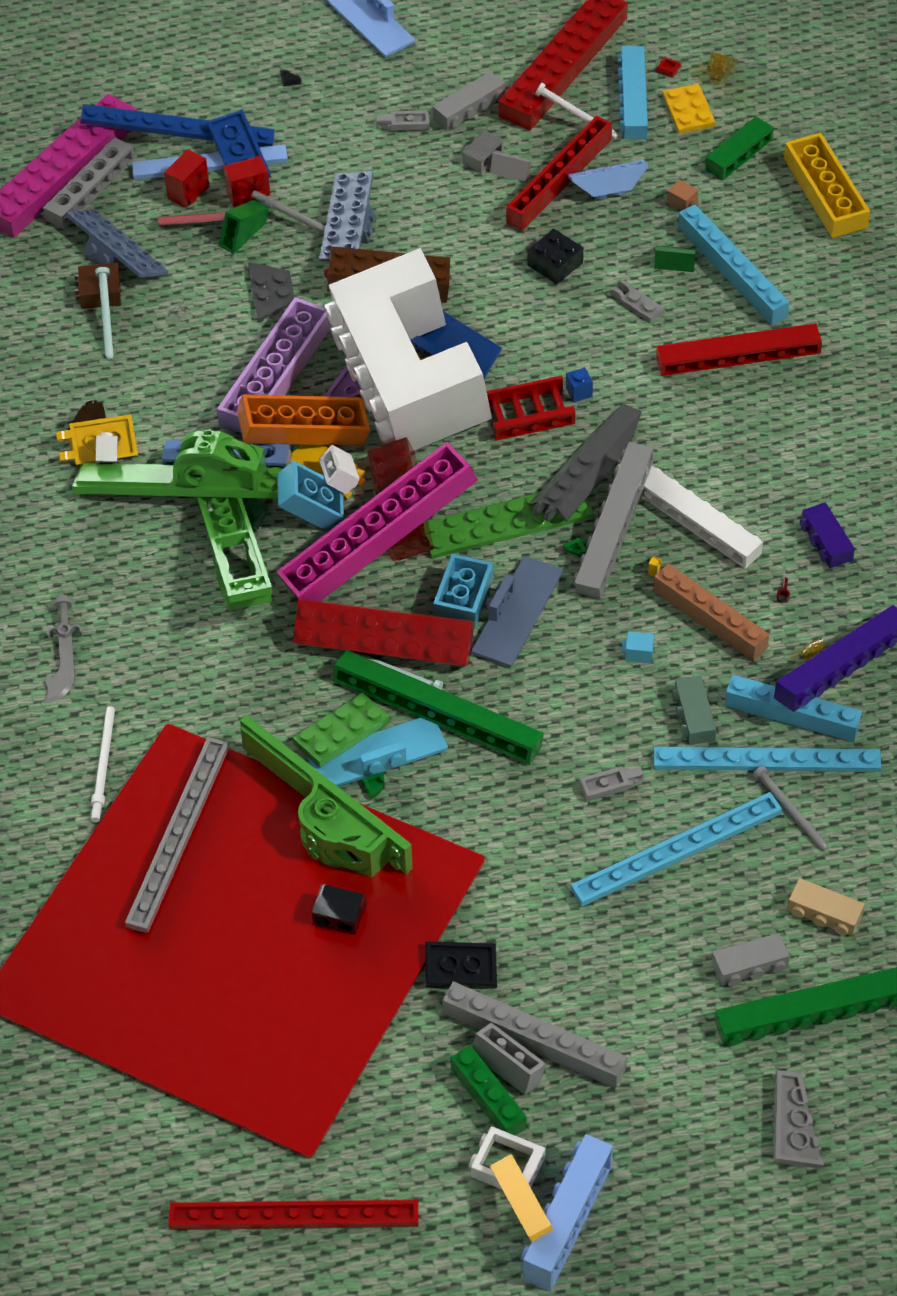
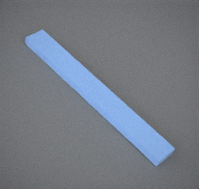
(157, 167)

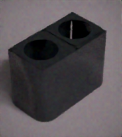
(338, 909)

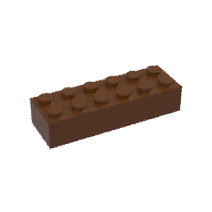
(350, 261)

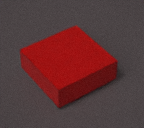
(668, 67)

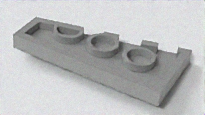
(793, 1127)

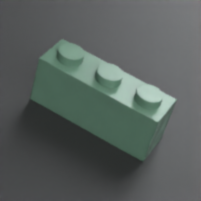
(694, 710)

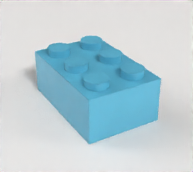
(309, 496)
(464, 588)

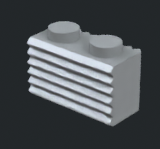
(480, 152)

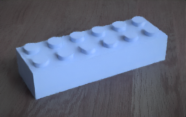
(568, 1211)

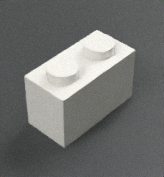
(339, 469)

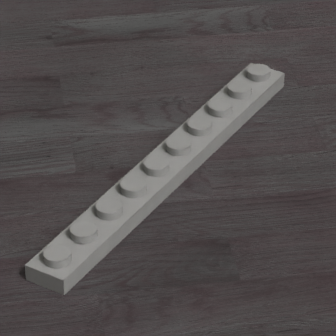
(177, 835)

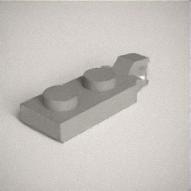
(404, 120)
(610, 782)

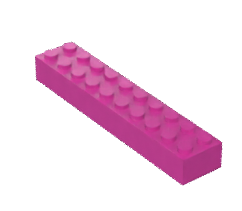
(52, 169)
(378, 524)

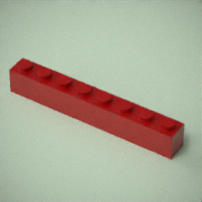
(554, 176)
(738, 349)

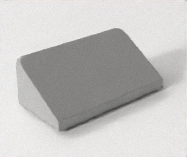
(510, 166)

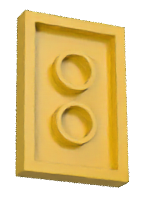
(688, 108)

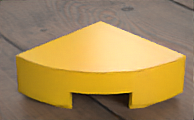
(654, 566)

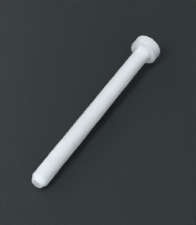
(567, 106)

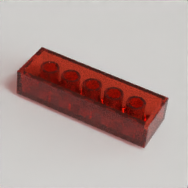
(387, 465)

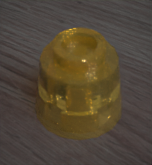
(812, 649)

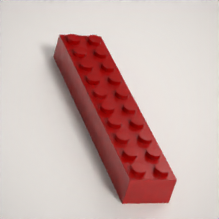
(562, 60)

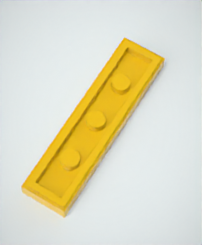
(521, 1198)

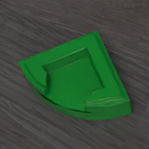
(373, 784)

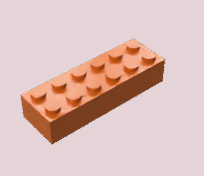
(303, 420)

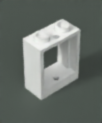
(486, 1174)

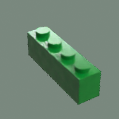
(739, 148)
(488, 1091)

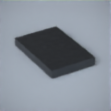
(460, 962)

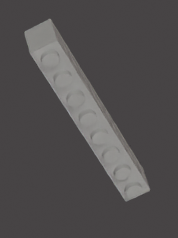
(614, 520)
(536, 1035)

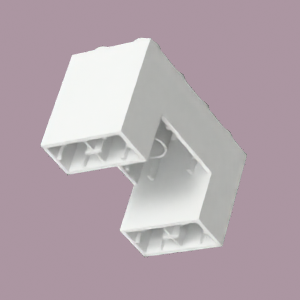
(373, 325)

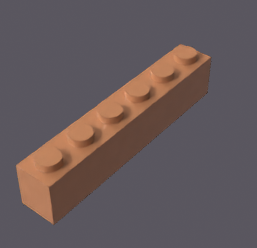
(711, 612)

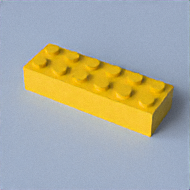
(826, 185)

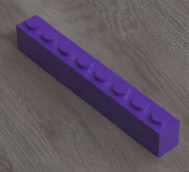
(838, 661)

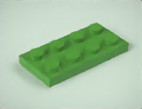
(341, 729)

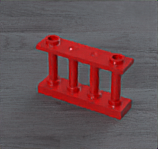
(532, 423)

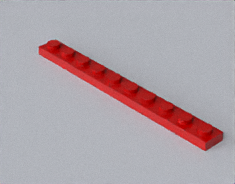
(293, 1214)

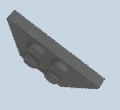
(270, 289)

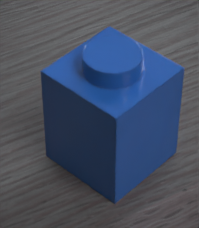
(579, 384)

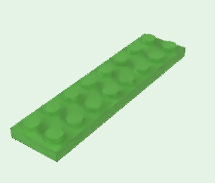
(495, 524)

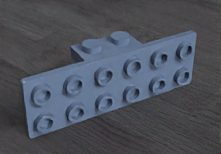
(349, 213)
(110, 245)
(516, 610)

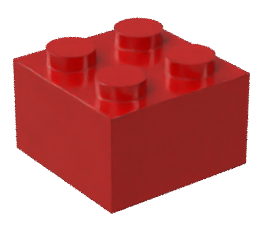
(187, 178)
(244, 178)

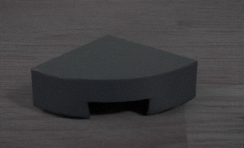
(289, 79)

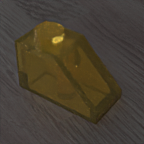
(720, 66)

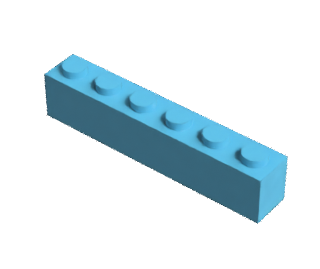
(633, 92)
(815, 716)

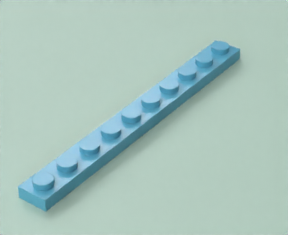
(772, 758)
(676, 849)

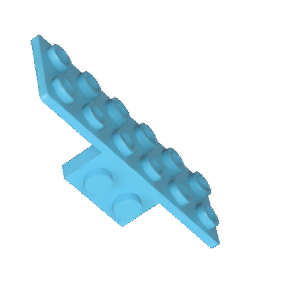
(385, 751)

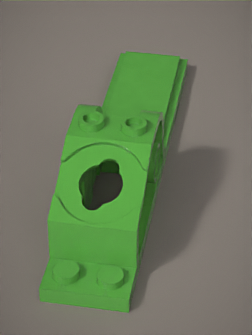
(200, 454)
(230, 526)
(328, 815)

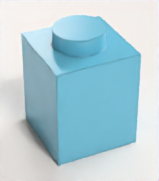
(638, 647)

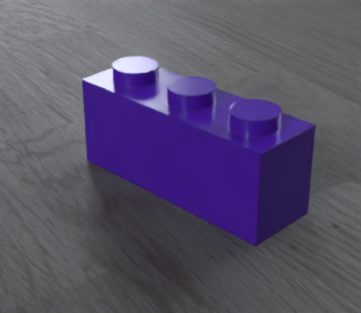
(827, 535)

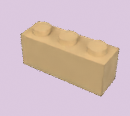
(825, 907)

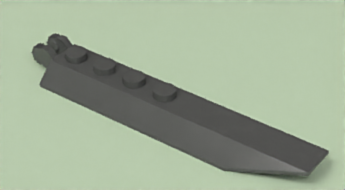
(587, 465)

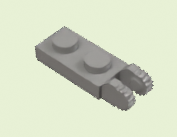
(637, 301)

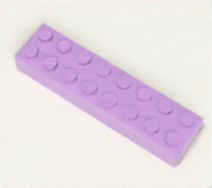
(278, 358)

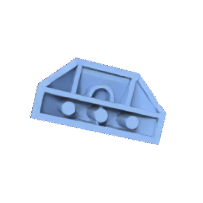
(610, 179)

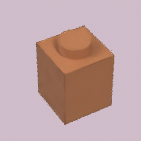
(682, 195)

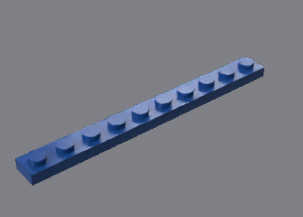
(160, 124)

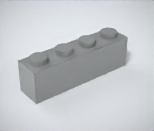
(468, 101)

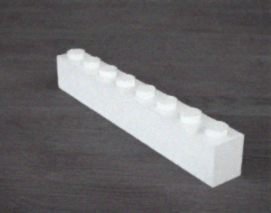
(701, 518)

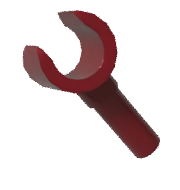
(783, 591)

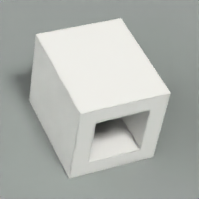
(106, 448)

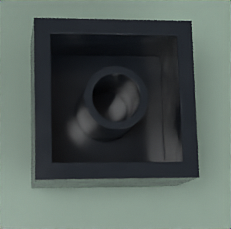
(555, 256)

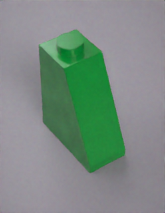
(241, 224)

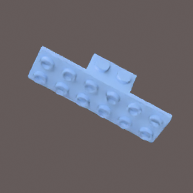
(375, 23)

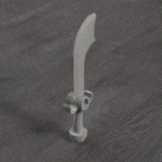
(63, 680)

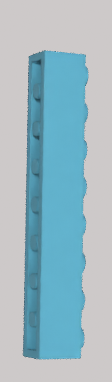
(733, 265)

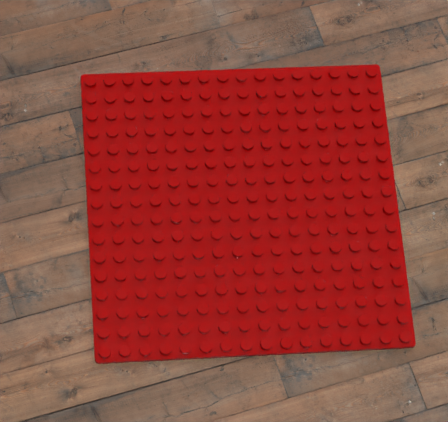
(233, 983)

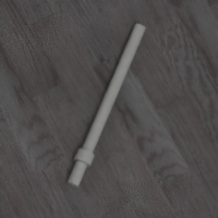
(271, 202)

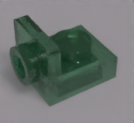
(256, 512)

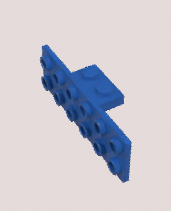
(454, 334)

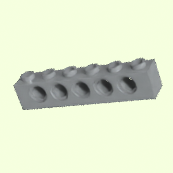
(89, 182)

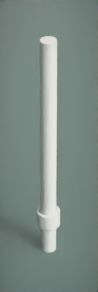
(98, 798)

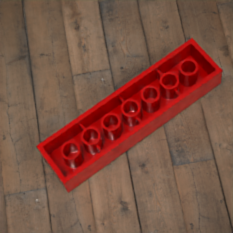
(383, 632)

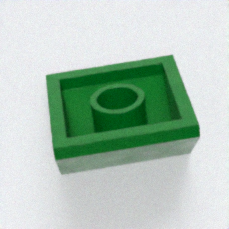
(675, 258)

